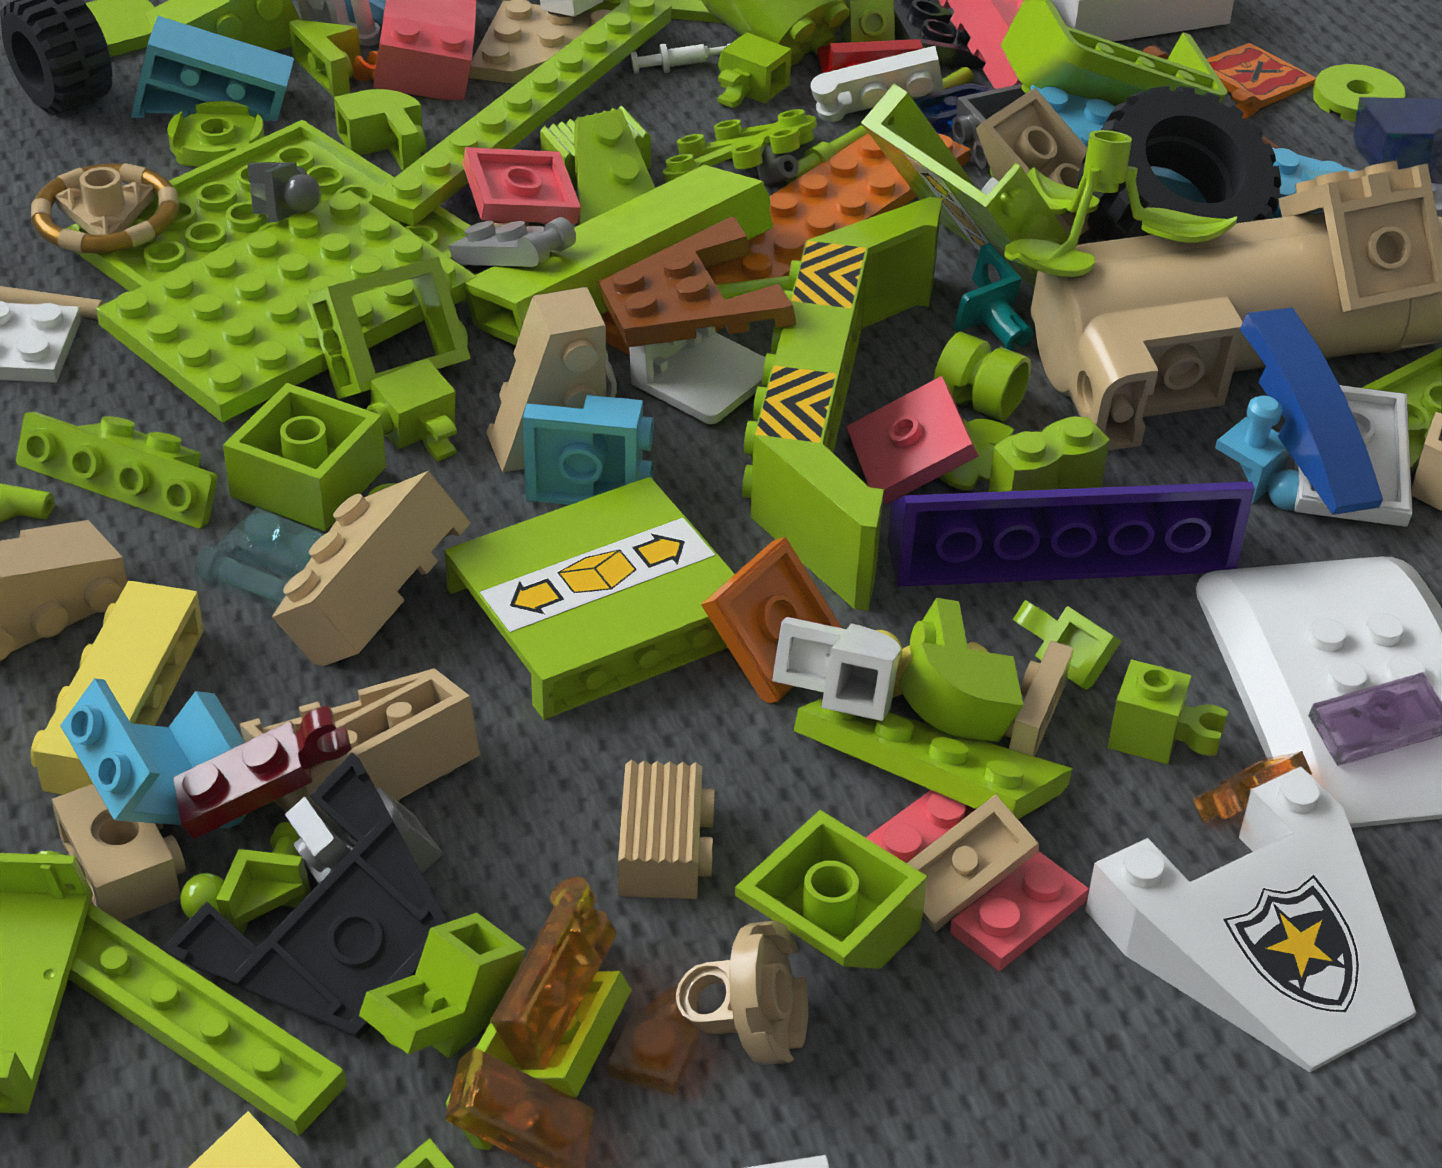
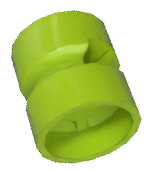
(986, 378)

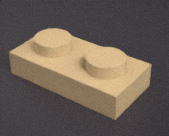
(1042, 691)
(972, 860)

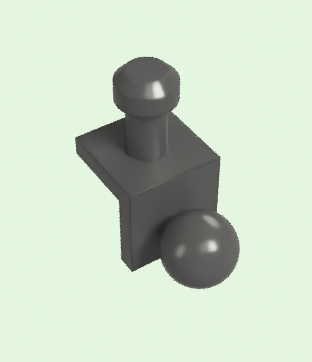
(282, 189)

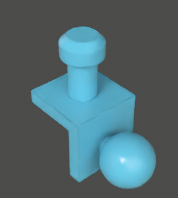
(1262, 453)

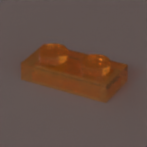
(519, 1112)

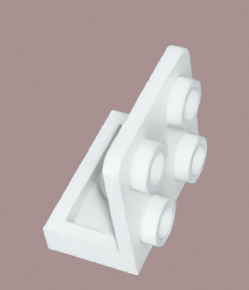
(698, 375)

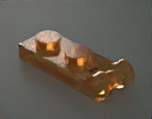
(554, 975)

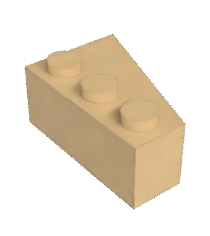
(556, 364)
(362, 564)
(55, 580)

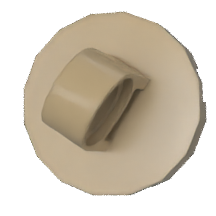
(761, 997)

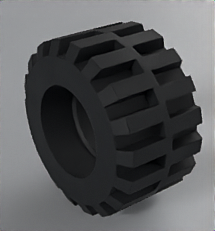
(56, 52)

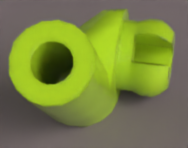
(24, 502)

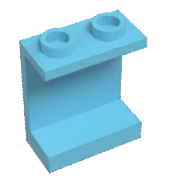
(137, 762)

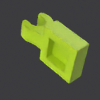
(1091, 643)

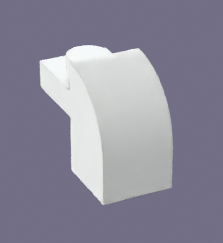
(849, 665)

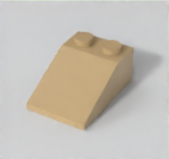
(1036, 137)

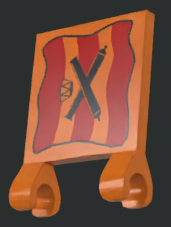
(1257, 77)

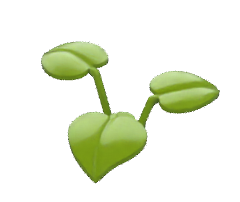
(1103, 172)

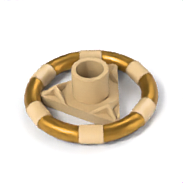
(105, 207)

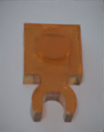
(1234, 791)

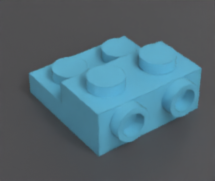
(585, 450)

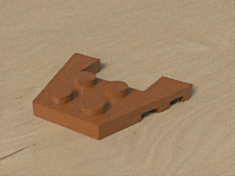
(674, 294)

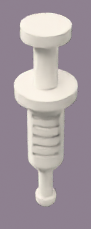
(674, 57)

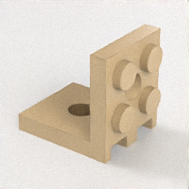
(1360, 210)

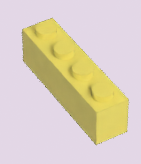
(139, 656)

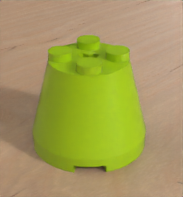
(791, 23)

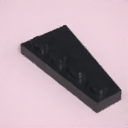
(931, 25)

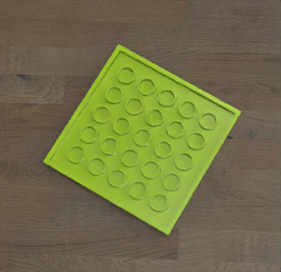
(219, 209)

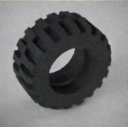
(1200, 142)

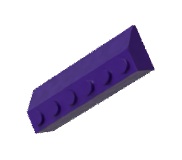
(1068, 533)

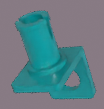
(994, 302)

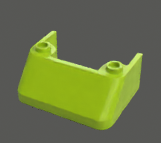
(1092, 67)

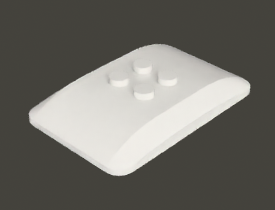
(1322, 634)

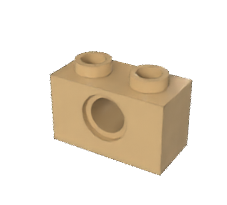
(122, 860)

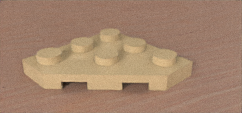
(524, 39)

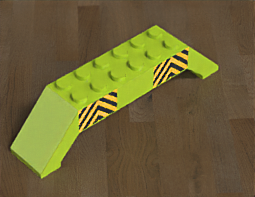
(794, 477)

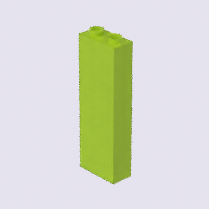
(618, 240)

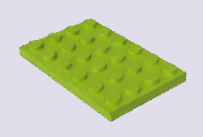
(240, 315)

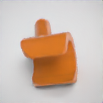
(365, 69)

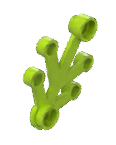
(741, 144)

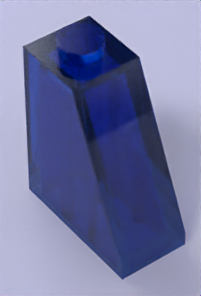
(1399, 130)

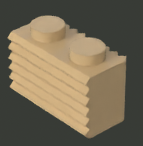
(661, 830)

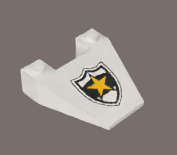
(1272, 940)

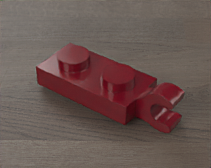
(257, 771)

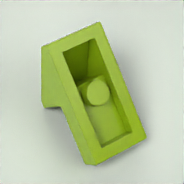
(326, 52)

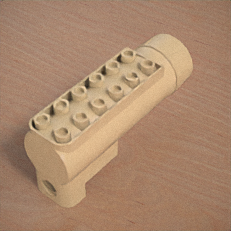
(1164, 317)

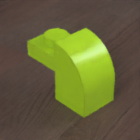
(381, 121)
(958, 687)
(453, 990)

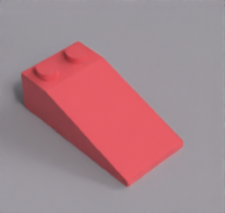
(426, 47)

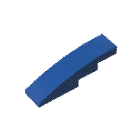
(1317, 417)

